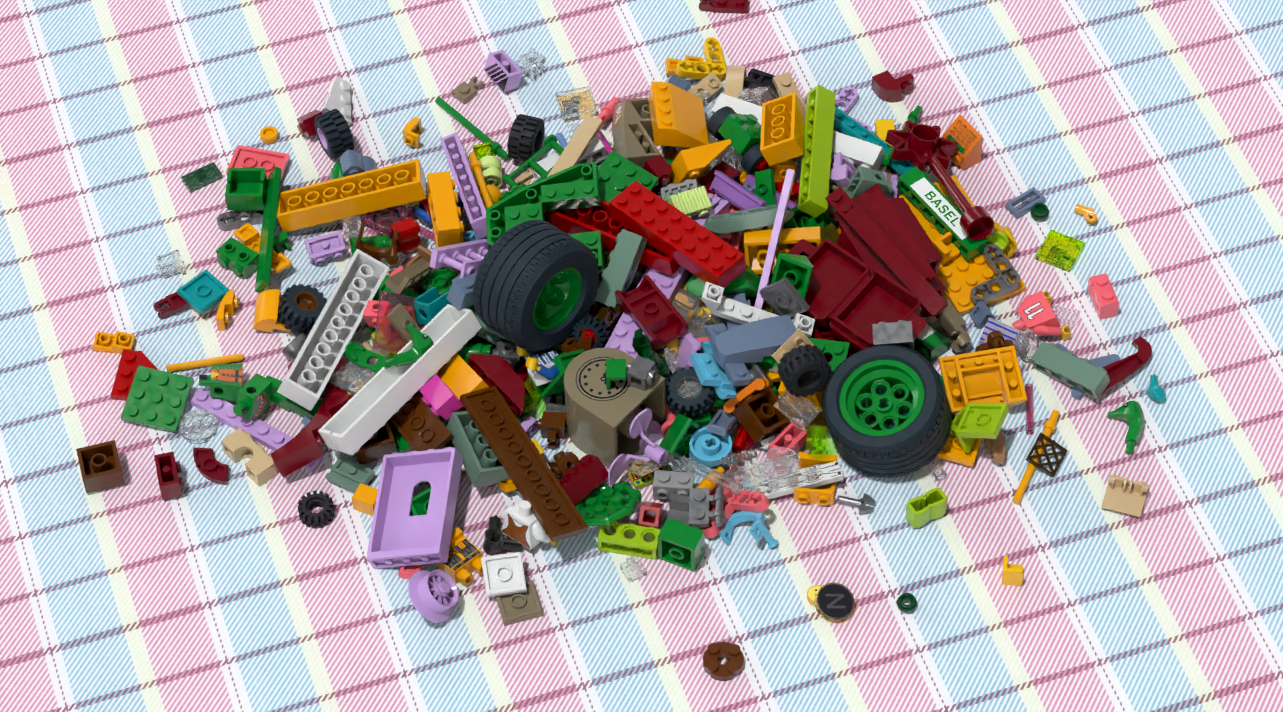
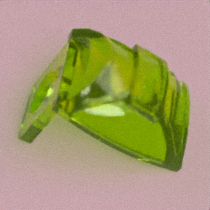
(531, 401)

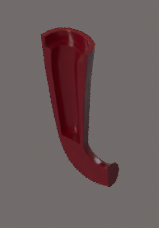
(1127, 366)

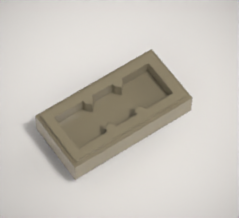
(400, 319)

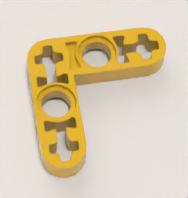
(689, 70)

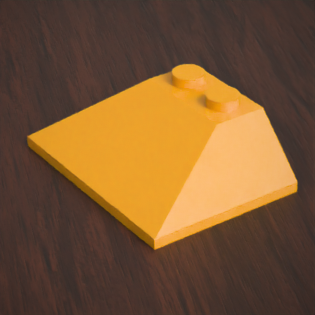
(983, 378)

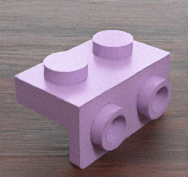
(325, 247)

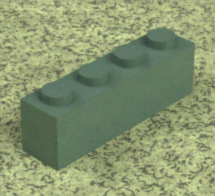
(622, 267)
(1070, 369)

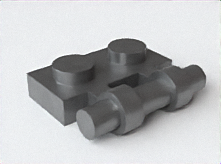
(699, 507)

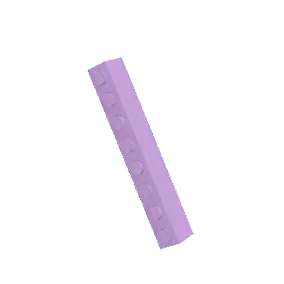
(466, 183)

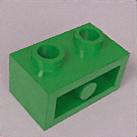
(237, 258)

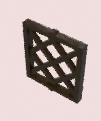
(1041, 436)

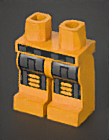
(462, 559)

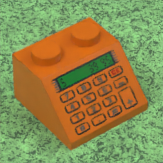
(969, 143)

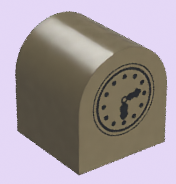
(601, 416)

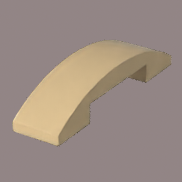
(734, 80)

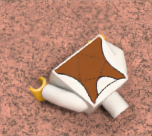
(523, 525)

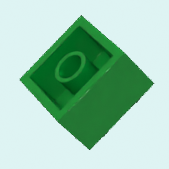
(681, 544)

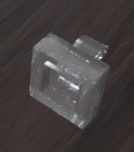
(633, 568)

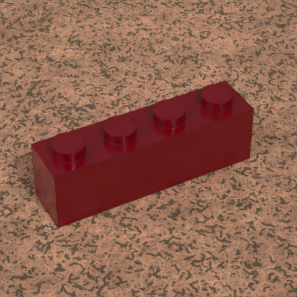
(583, 478)

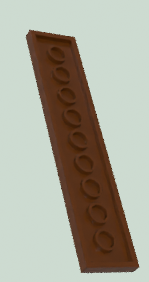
(524, 463)

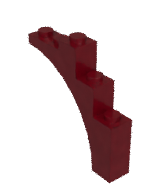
(308, 443)

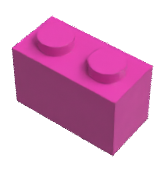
(441, 397)

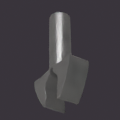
(859, 503)

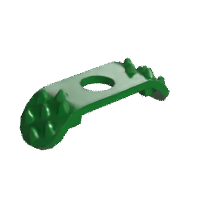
(360, 357)

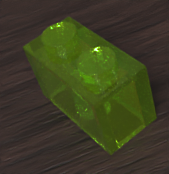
(816, 439)

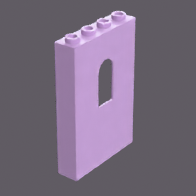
(418, 539)

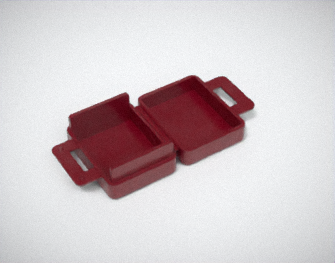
(851, 298)

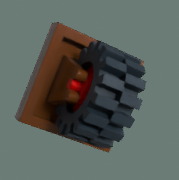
(587, 335)

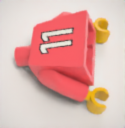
(1039, 317)

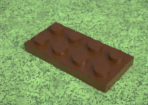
(420, 425)

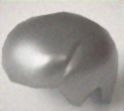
(294, 347)

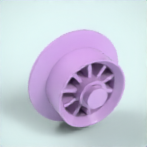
(433, 594)

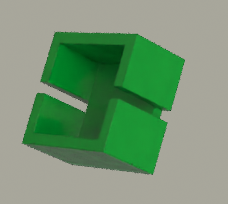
(246, 188)

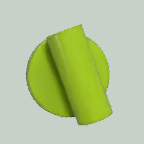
(999, 239)

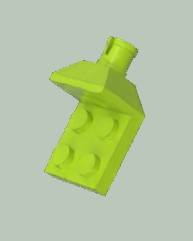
(978, 421)

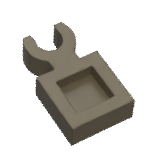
(466, 92)

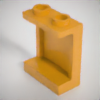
(818, 495)

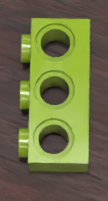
(615, 540)

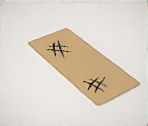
(525, 177)

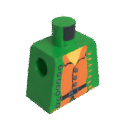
(224, 381)

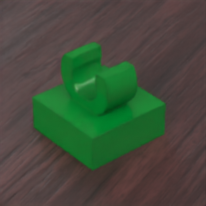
(279, 240)

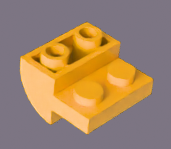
(267, 311)

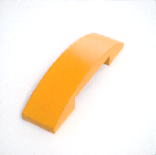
(250, 237)

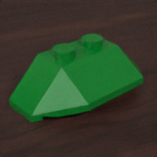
(745, 283)

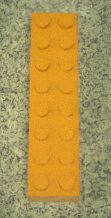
(351, 195)

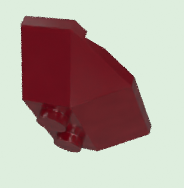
(500, 374)

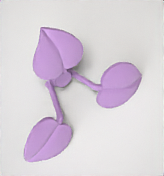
(649, 433)

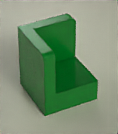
(615, 370)

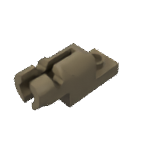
(951, 326)

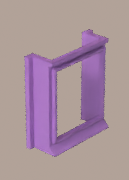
(739, 194)

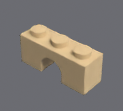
(240, 446)

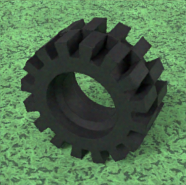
(316, 518)

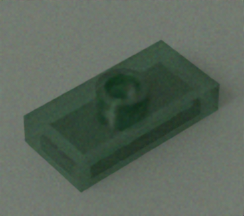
(201, 177)

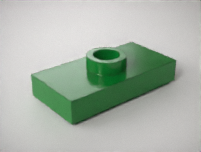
(766, 186)

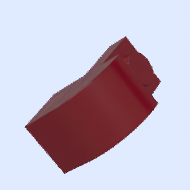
(891, 89)

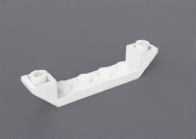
(744, 313)

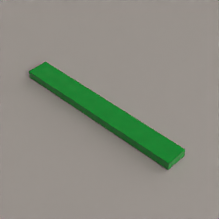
(268, 230)

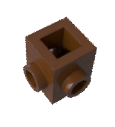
(562, 462)

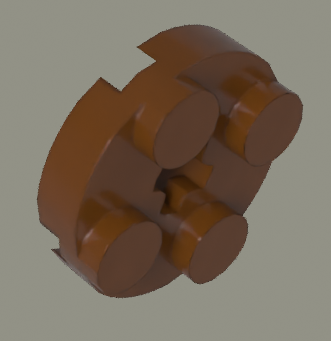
(722, 650)

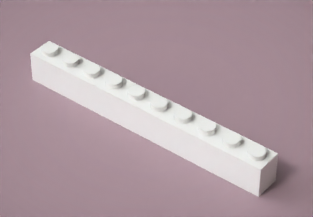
(855, 150)

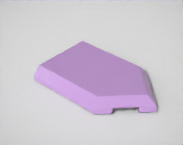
(686, 346)

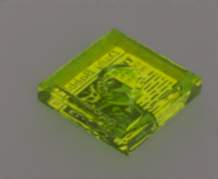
(1060, 250)

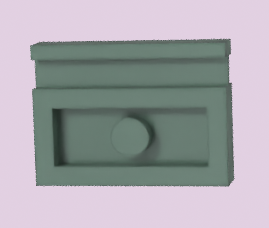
(349, 474)

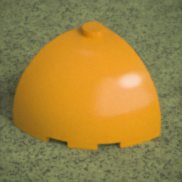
(460, 377)

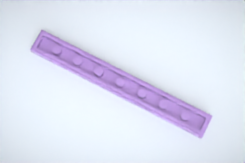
(775, 236)

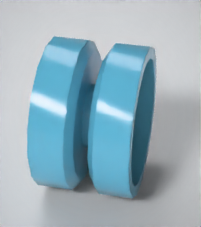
(709, 448)

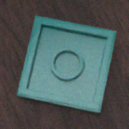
(203, 292)

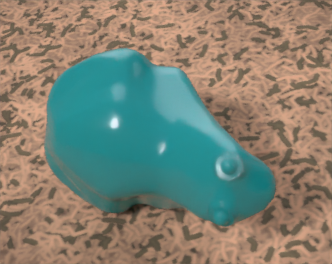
(1155, 390)

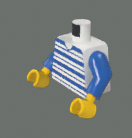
(539, 366)

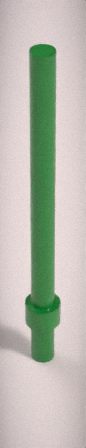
(914, 117)
(496, 147)

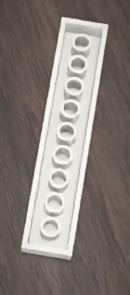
(333, 330)

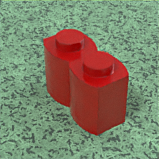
(407, 235)

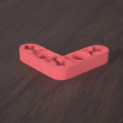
(735, 502)

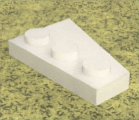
(339, 98)

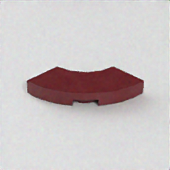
(209, 466)

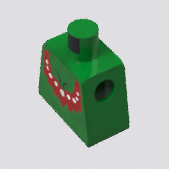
(254, 397)

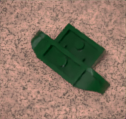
(643, 348)

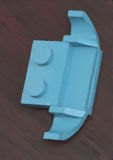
(711, 373)

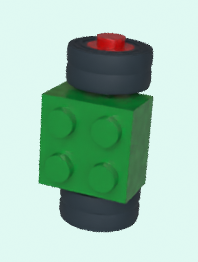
(744, 134)

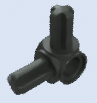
(499, 542)

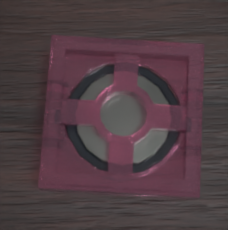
(382, 219)

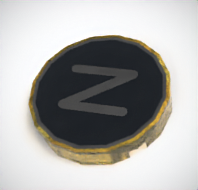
(834, 602)

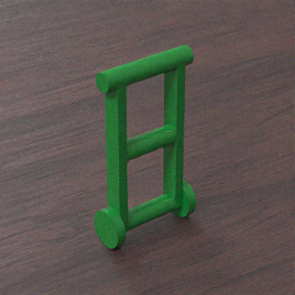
(549, 143)

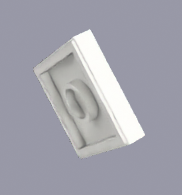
(503, 574)

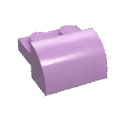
(842, 170)

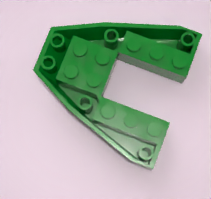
(564, 190)

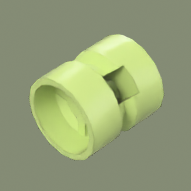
(492, 170)

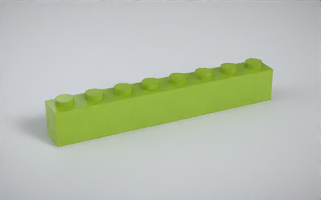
(817, 151)

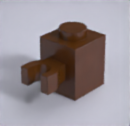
(553, 427)

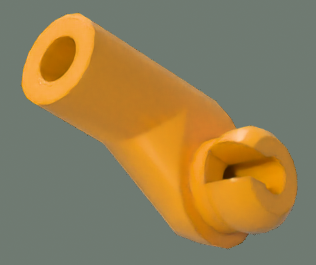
(1088, 213)

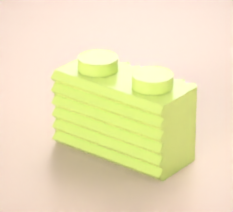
(692, 202)

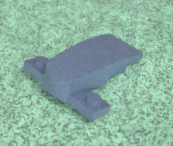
(747, 344)

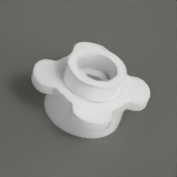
(764, 443)

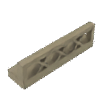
(409, 276)

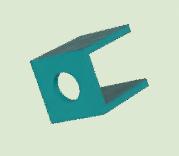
(429, 305)

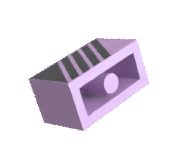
(503, 70)

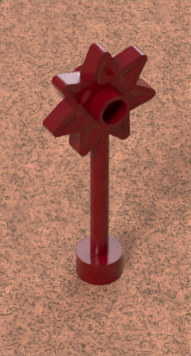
(926, 148)

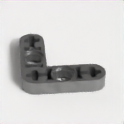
(254, 219)
(1001, 276)

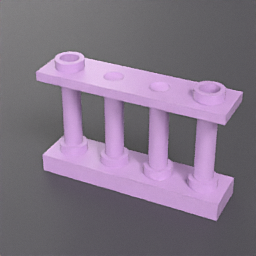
(462, 256)

